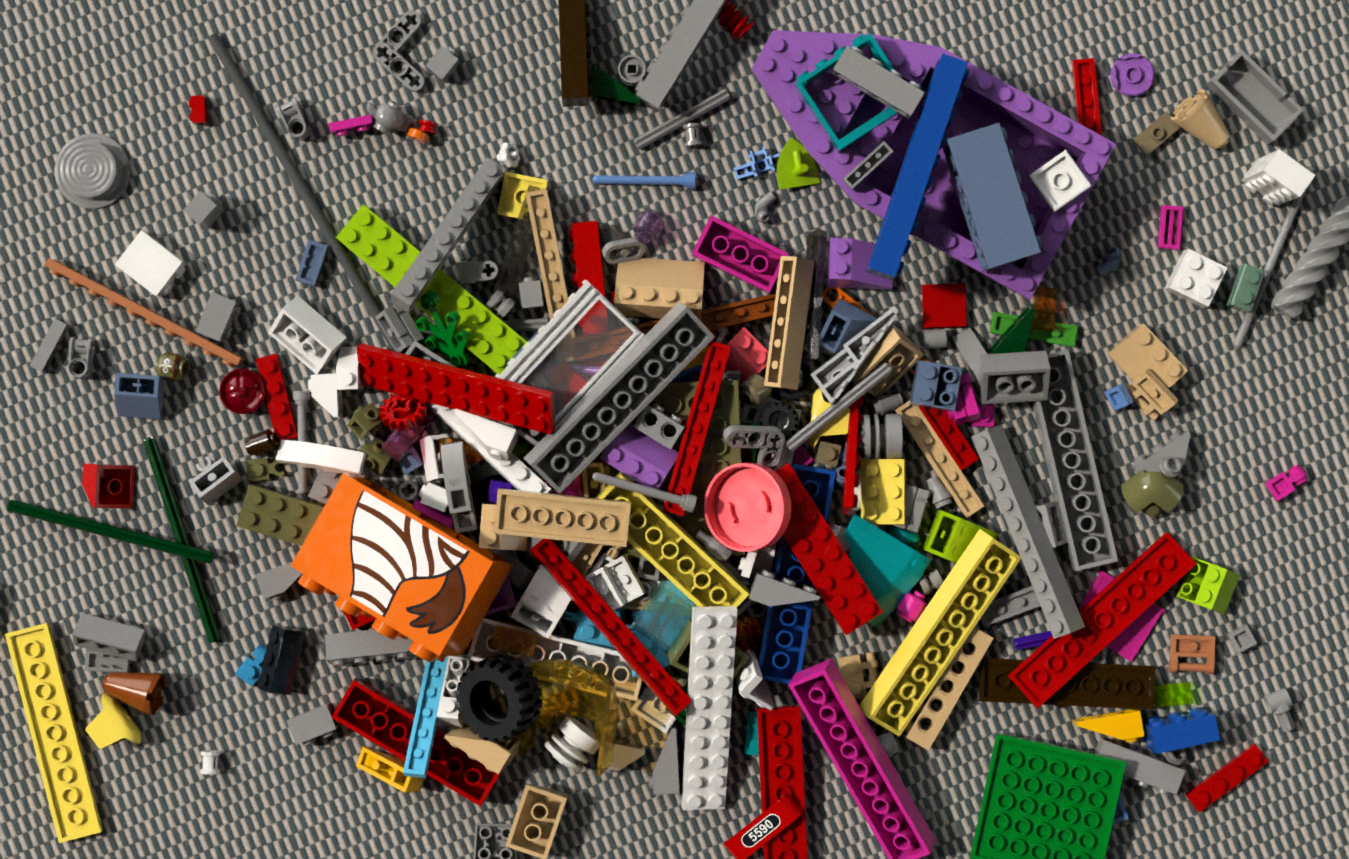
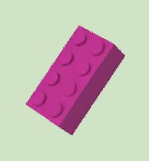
(739, 254)

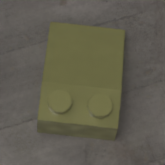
(680, 651)

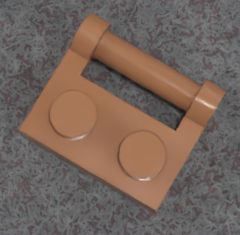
(1192, 646)

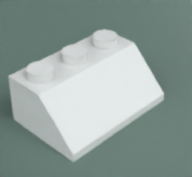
(306, 334)

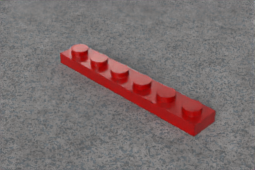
(852, 459)

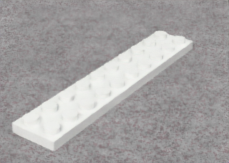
(710, 710)

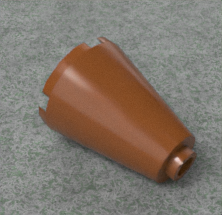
(136, 689)

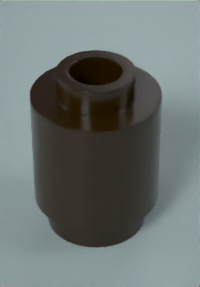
(261, 443)

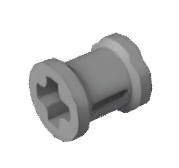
(693, 135)

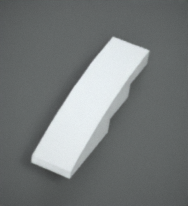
(321, 457)

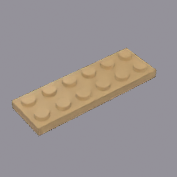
(562, 517)

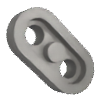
(622, 250)

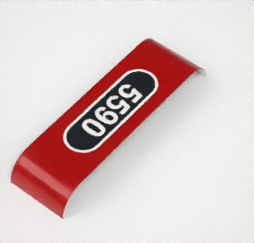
(763, 827)

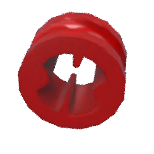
(428, 127)

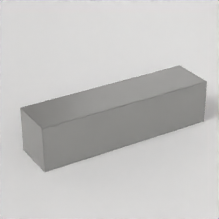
(867, 165)
(49, 345)

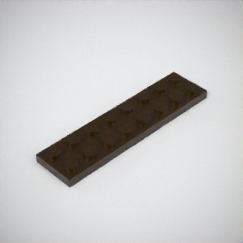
(1090, 687)

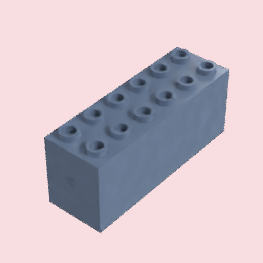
(991, 197)

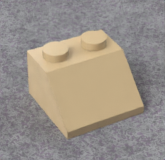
(490, 540)

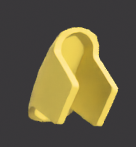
(837, 426)
(113, 724)

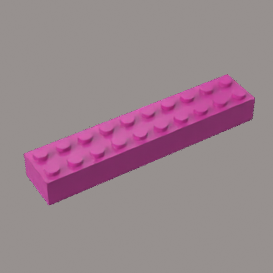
(862, 761)

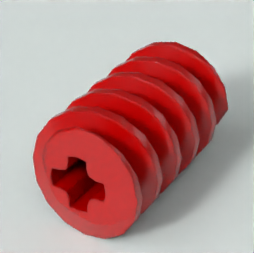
(734, 20)

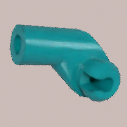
(906, 536)

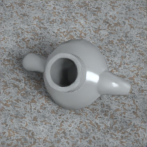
(389, 117)

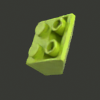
(1208, 586)

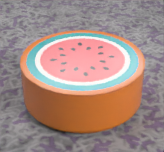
(418, 136)

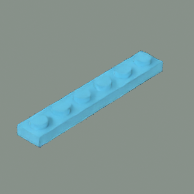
(425, 720)

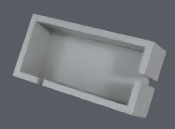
(1254, 97)

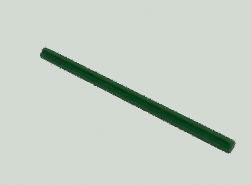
(110, 531)
(181, 537)

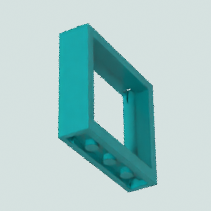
(825, 66)

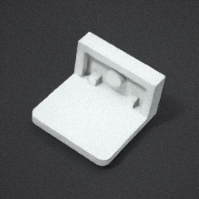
(751, 683)

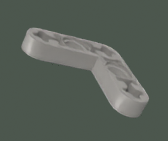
(394, 48)
(763, 441)

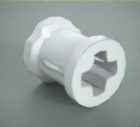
(210, 762)

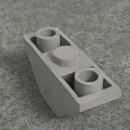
(1175, 447)

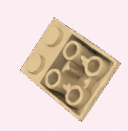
(492, 755)

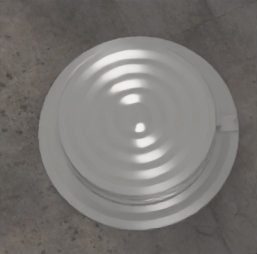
(92, 171)

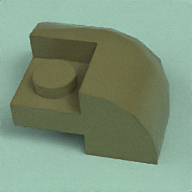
(1152, 492)

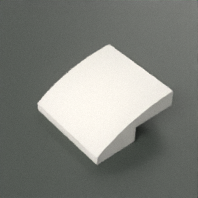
(616, 582)

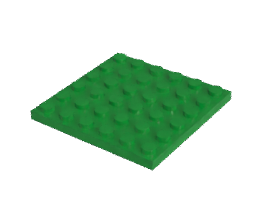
(1046, 802)

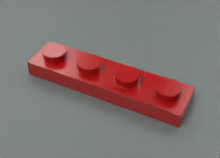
(1086, 94)
(277, 397)
(950, 437)
(1226, 777)

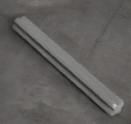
(681, 119)

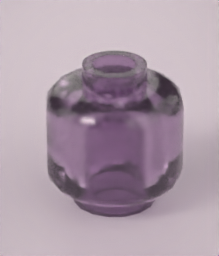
(648, 226)

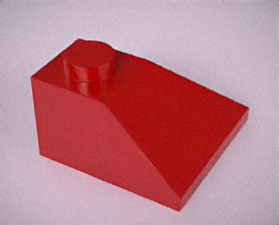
(109, 485)

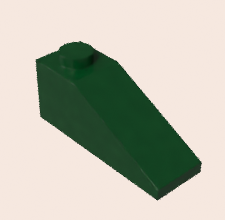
(609, 89)
(1016, 335)

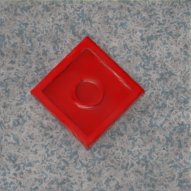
(943, 305)

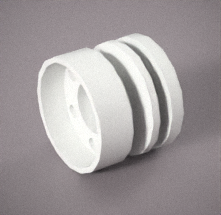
(571, 746)

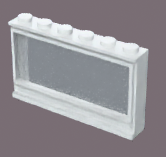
(574, 349)

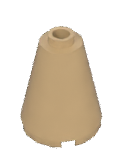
(1202, 120)

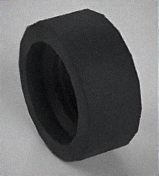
(803, 391)

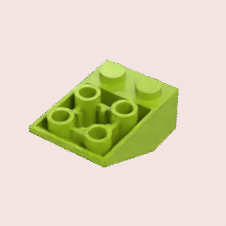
(951, 536)

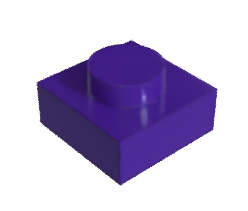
(494, 485)

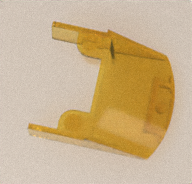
(577, 692)

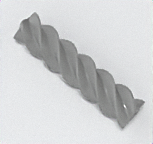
(1313, 264)

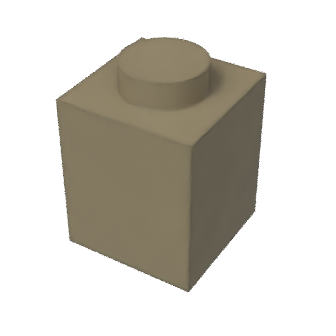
(827, 453)

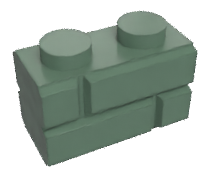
(1245, 288)

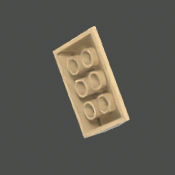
(656, 285)

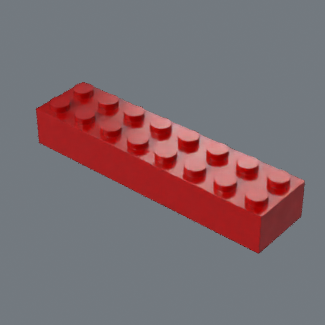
(825, 559)
(390, 727)

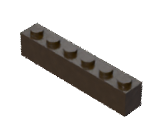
(574, 53)

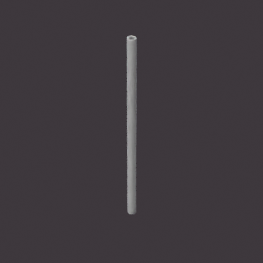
(1270, 266)

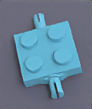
(587, 631)

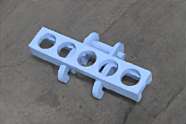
(754, 164)

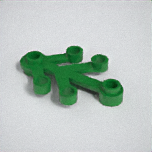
(457, 353)

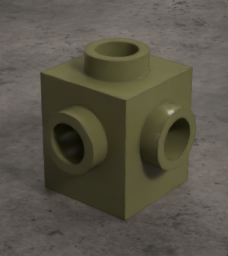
(366, 421)
(375, 458)

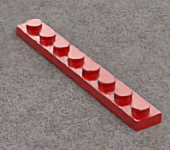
(698, 423)

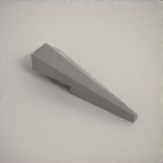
(840, 369)

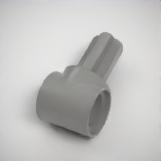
(1278, 704)

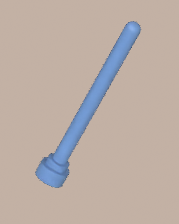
(687, 180)

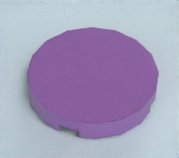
(1132, 75)

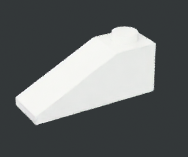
(491, 436)

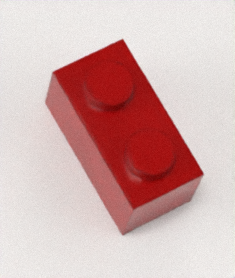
(198, 110)

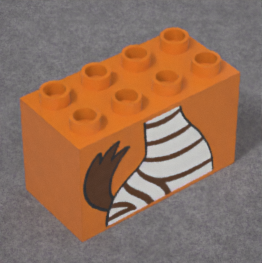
(400, 569)

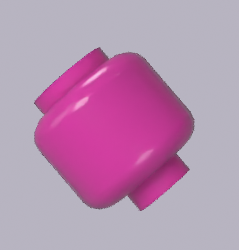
(912, 606)

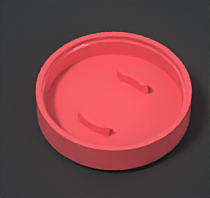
(747, 507)

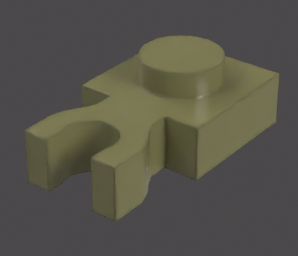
(261, 469)

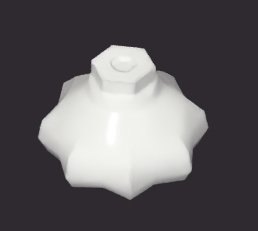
(509, 155)

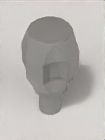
(714, 547)

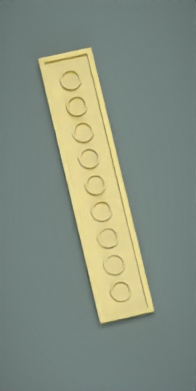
(54, 732)

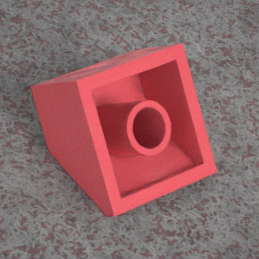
(746, 355)

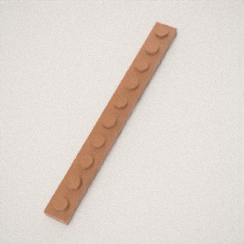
(136, 309)

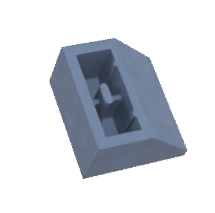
(842, 325)
(935, 386)
(139, 395)

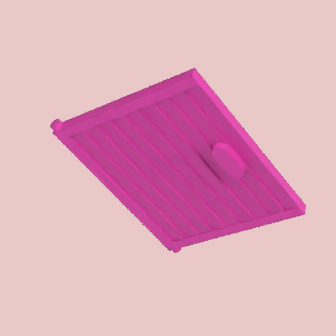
(1132, 638)

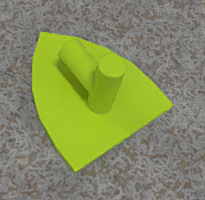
(796, 167)

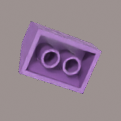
(640, 457)

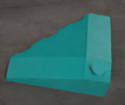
(884, 564)

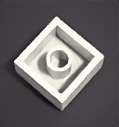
(1195, 278)

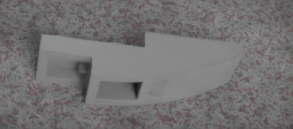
(458, 487)

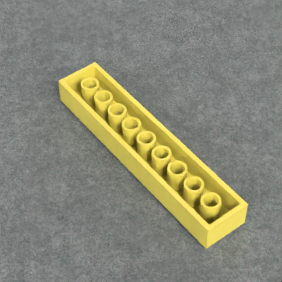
(939, 633)

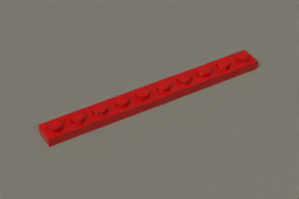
(611, 626)

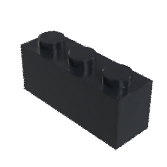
(281, 660)

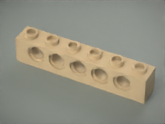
(926, 736)

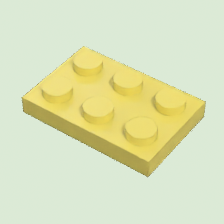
(883, 491)

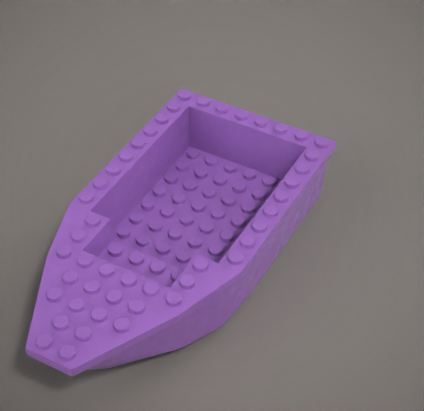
(1032, 131)

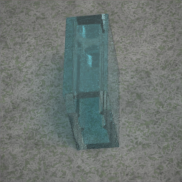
(663, 614)

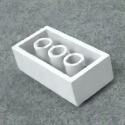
(1277, 178)

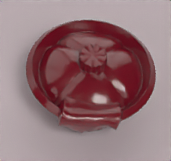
(242, 391)

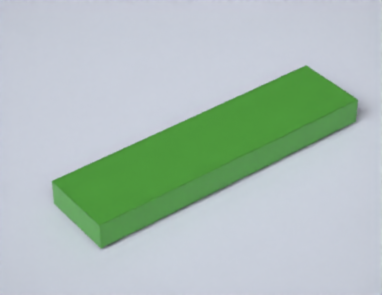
(1062, 334)

